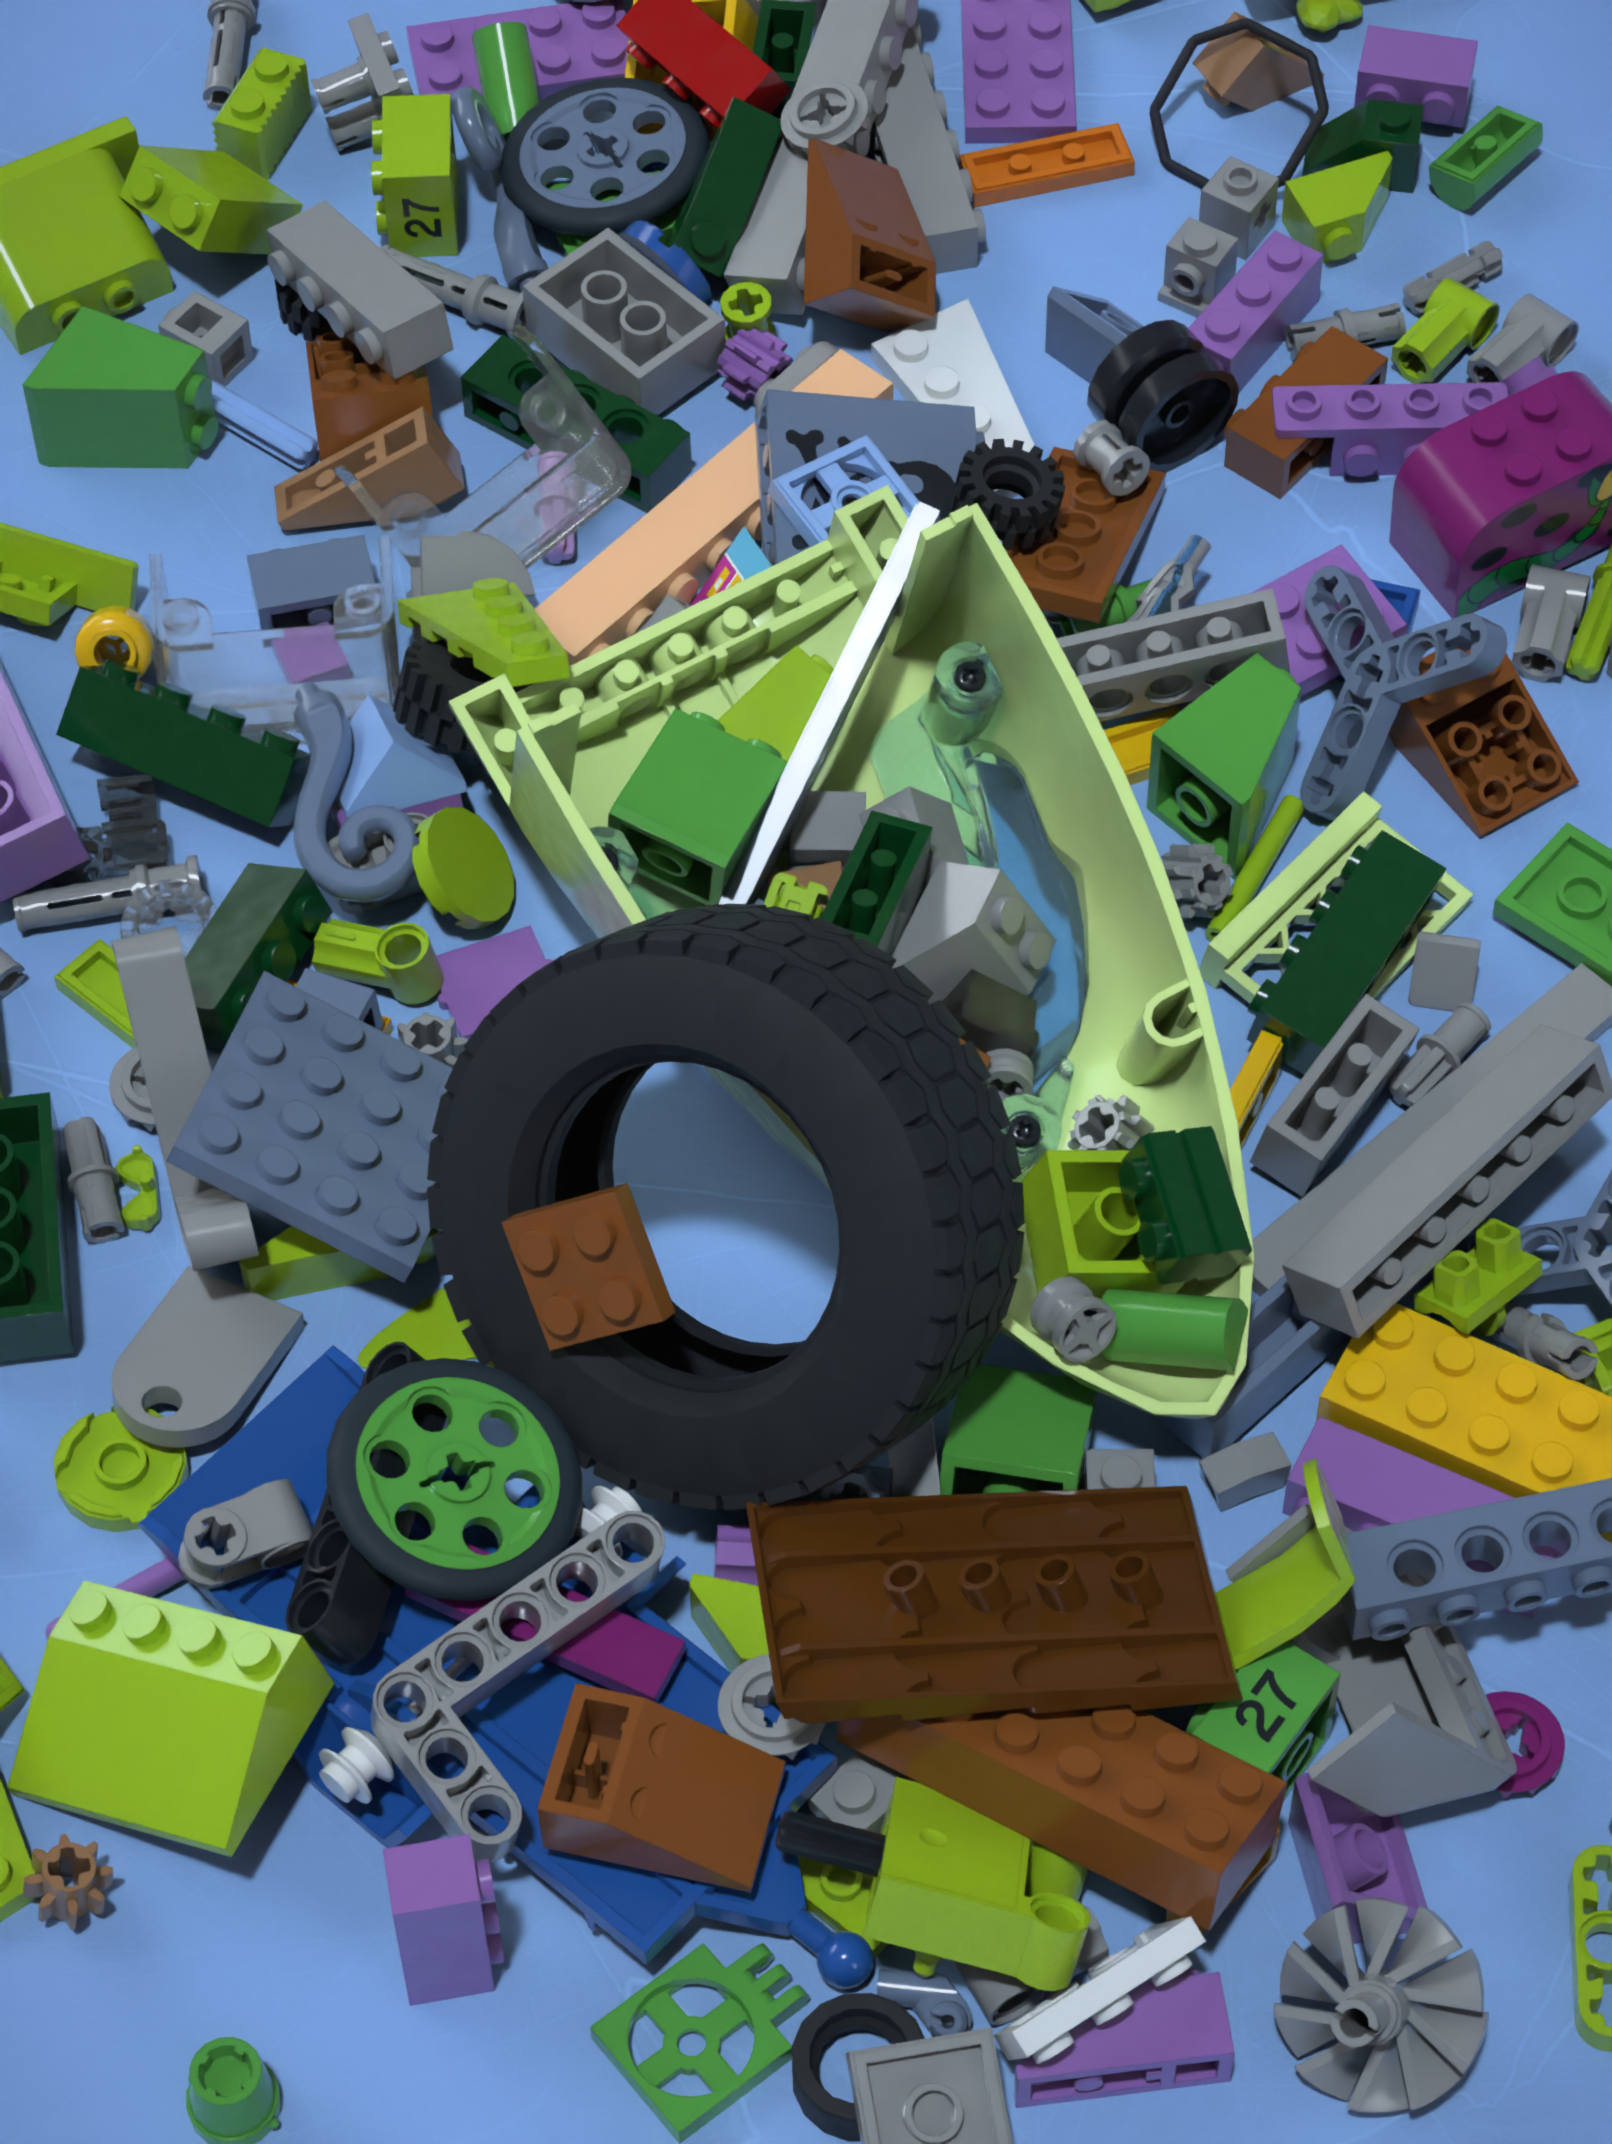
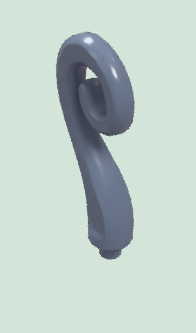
(512, 228)
(330, 747)

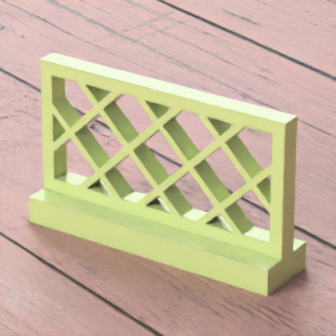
(1302, 884)

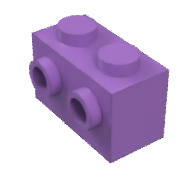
(1418, 71)

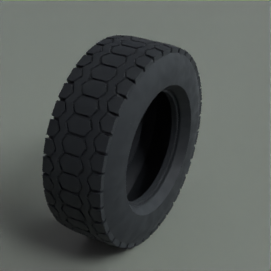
(876, 1094)

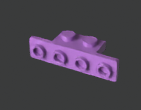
(1378, 424)

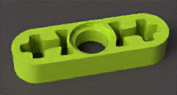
(1588, 1972)

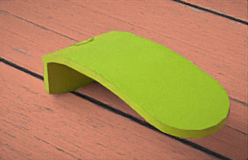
(1294, 1587)

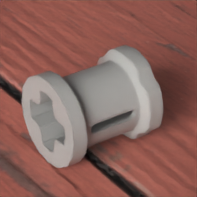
(1111, 458)

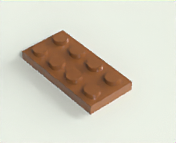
(1090, 544)

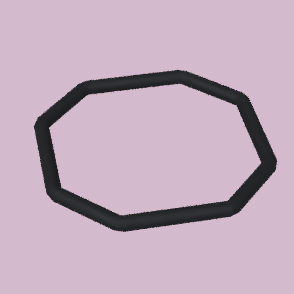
(1180, 64)

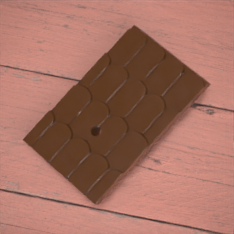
(989, 1604)

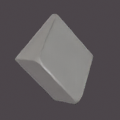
(1443, 971)

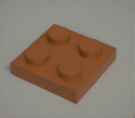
(588, 1267)

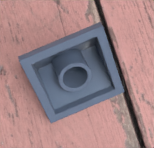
(1083, 330)

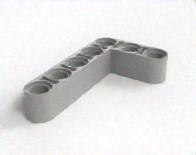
(175, 1070)
(499, 1663)

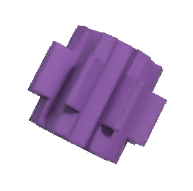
(751, 361)

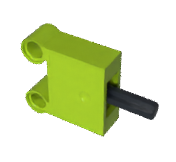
(956, 1886)

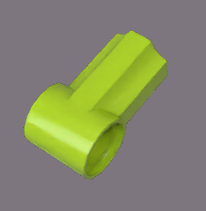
(1450, 322)
(387, 958)

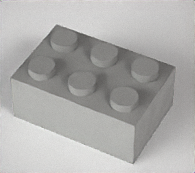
(624, 323)

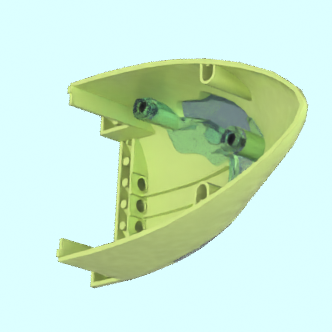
(969, 710)

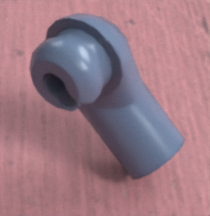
(931, 1998)

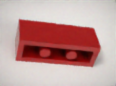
(699, 57)

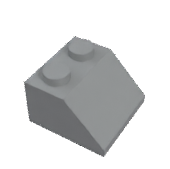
(977, 923)

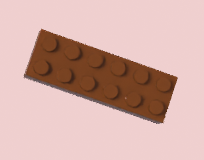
(1100, 1790)

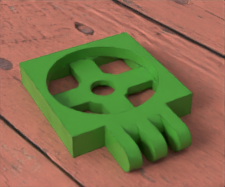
(746, 2002)

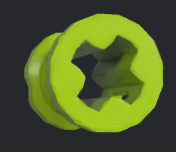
(746, 308)

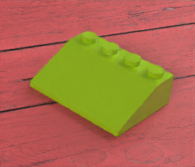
(165, 1716)

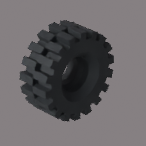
(426, 686)

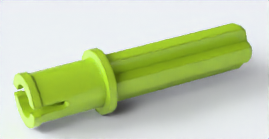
(1595, 628)

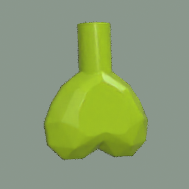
(1327, 14)

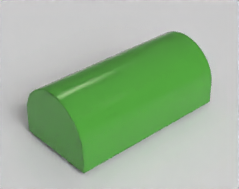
(506, 72)
(1484, 157)
(1175, 1329)

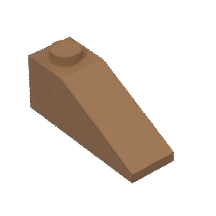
(394, 460)

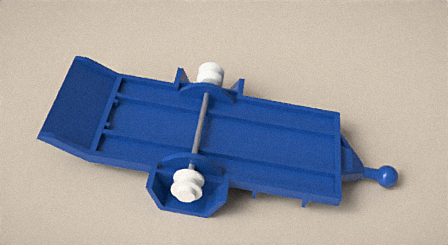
(514, 1725)

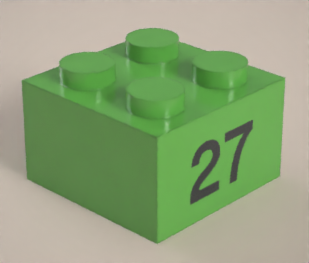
(1282, 1713)

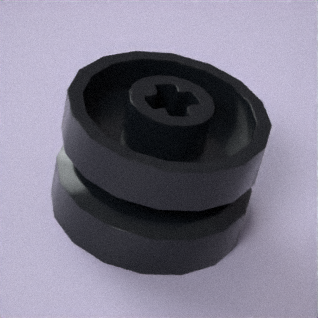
(1164, 393)

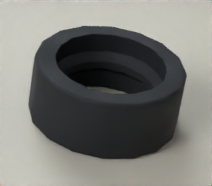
(828, 2021)

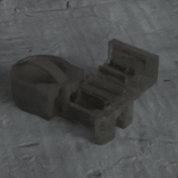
(129, 832)

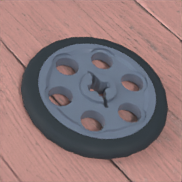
(565, 116)

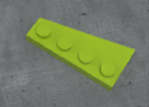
(492, 627)

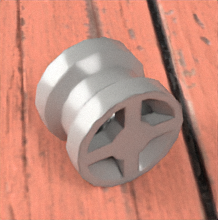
(1073, 1319)

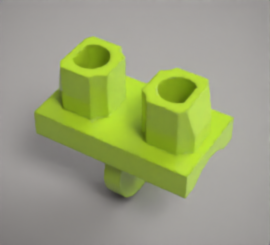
(1477, 1284)

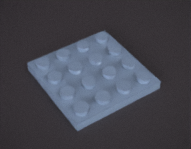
(320, 1126)

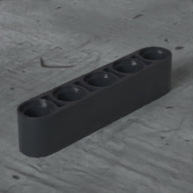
(337, 1591)

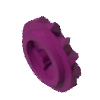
(1540, 1743)

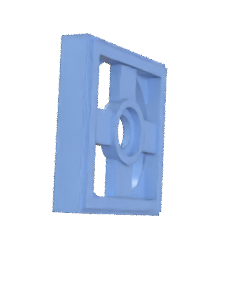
(857, 456)

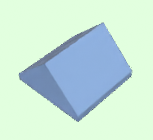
(394, 765)

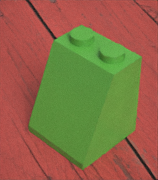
(119, 398)
(1226, 759)
(696, 804)
(1017, 1433)

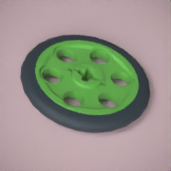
(442, 1562)

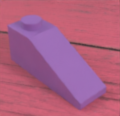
(1161, 2042)

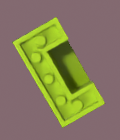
(73, 237)

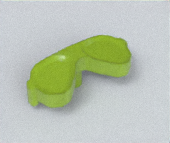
(139, 1173)

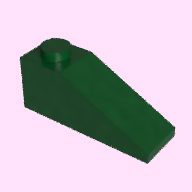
(725, 186)

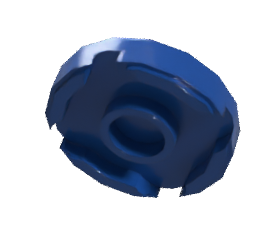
(672, 260)

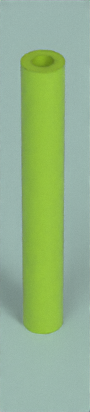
(1258, 863)

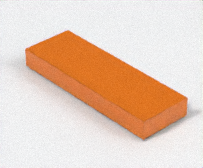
(1048, 164)

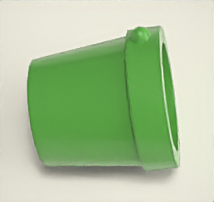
(231, 2093)

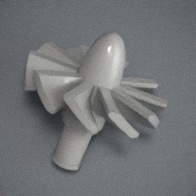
(1419, 2027)

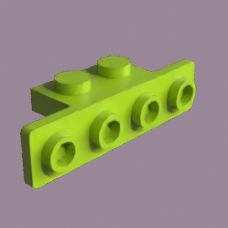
(50, 576)

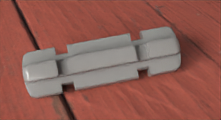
(1482, 261)

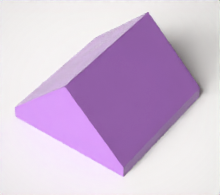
(1350, 1854)

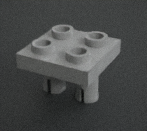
(367, 78)

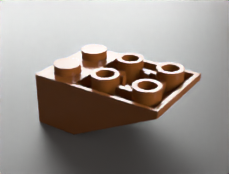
(864, 243)
(356, 396)
(1482, 747)
(657, 1791)

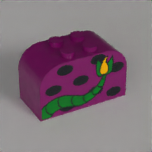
(1507, 493)

